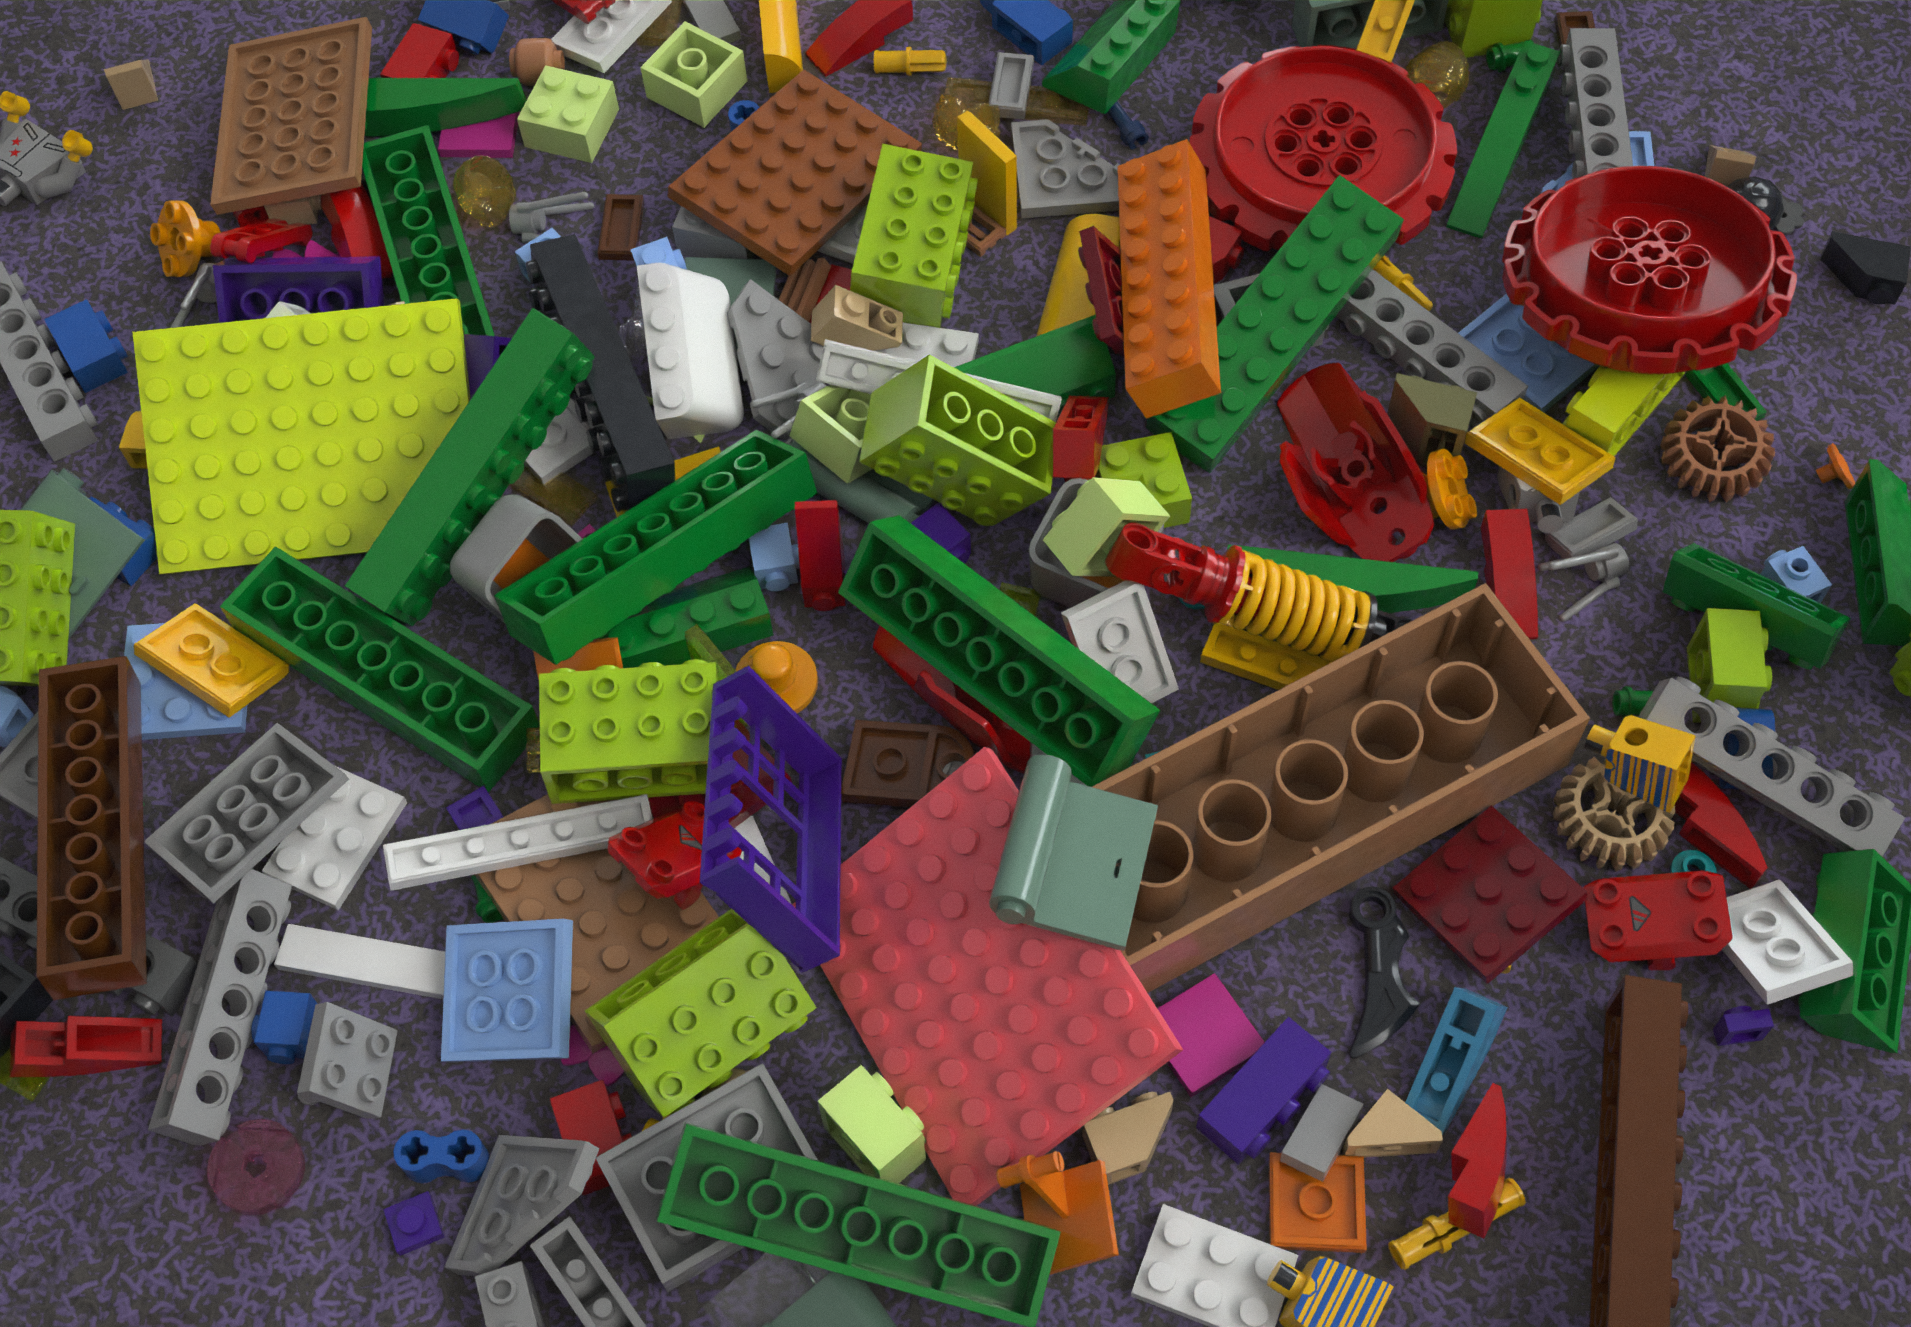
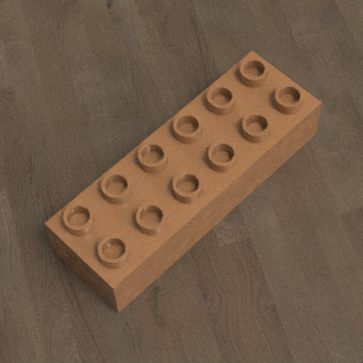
(1339, 778)

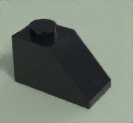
(1868, 266)

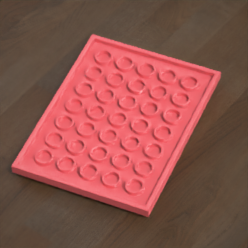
(976, 1021)

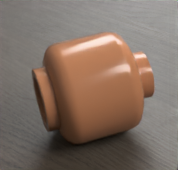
(530, 58)

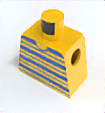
(1645, 759)
(1328, 1295)

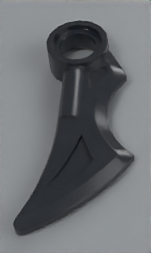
(1386, 999)

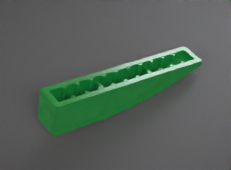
(441, 103)
(1503, 139)
(1394, 584)

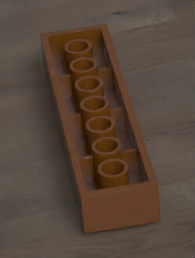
(90, 829)
(1638, 1156)

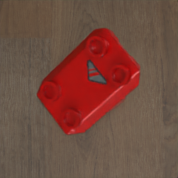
(666, 853)
(1658, 917)

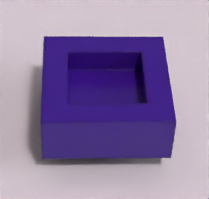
(474, 810)
(1742, 1025)
(414, 1223)

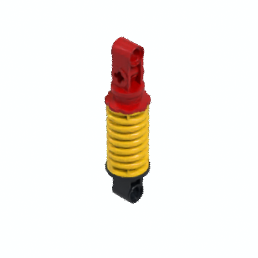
(1253, 593)

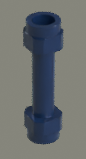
(1129, 129)

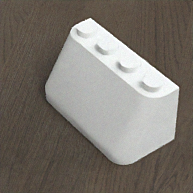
(690, 351)

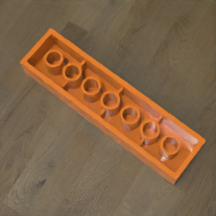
(1167, 280)

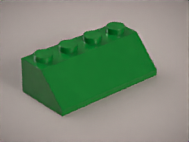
(1114, 52)
(1057, 363)
(1881, 554)
(724, 607)
(1793, 621)
(1869, 917)

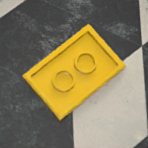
(993, 167)
(1540, 450)
(211, 659)

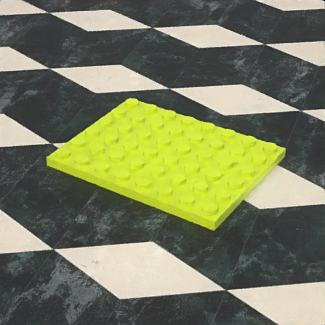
(293, 428)

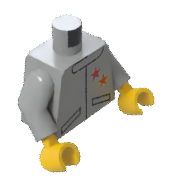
(33, 159)

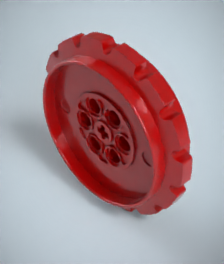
(1304, 118)
(1649, 270)

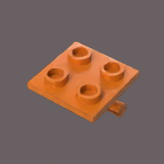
(1067, 1201)

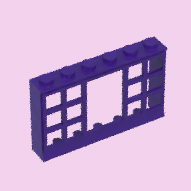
(812, 928)

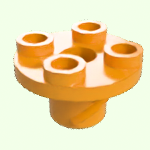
(181, 238)
(1448, 489)
(786, 670)

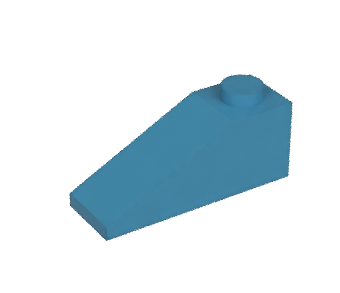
(1455, 1056)

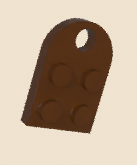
(899, 761)

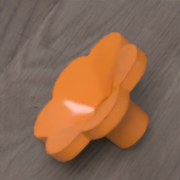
(1836, 468)

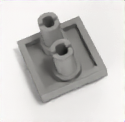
(347, 1061)

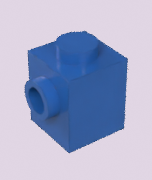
(283, 1025)

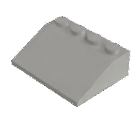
(245, 812)
(641, 1165)

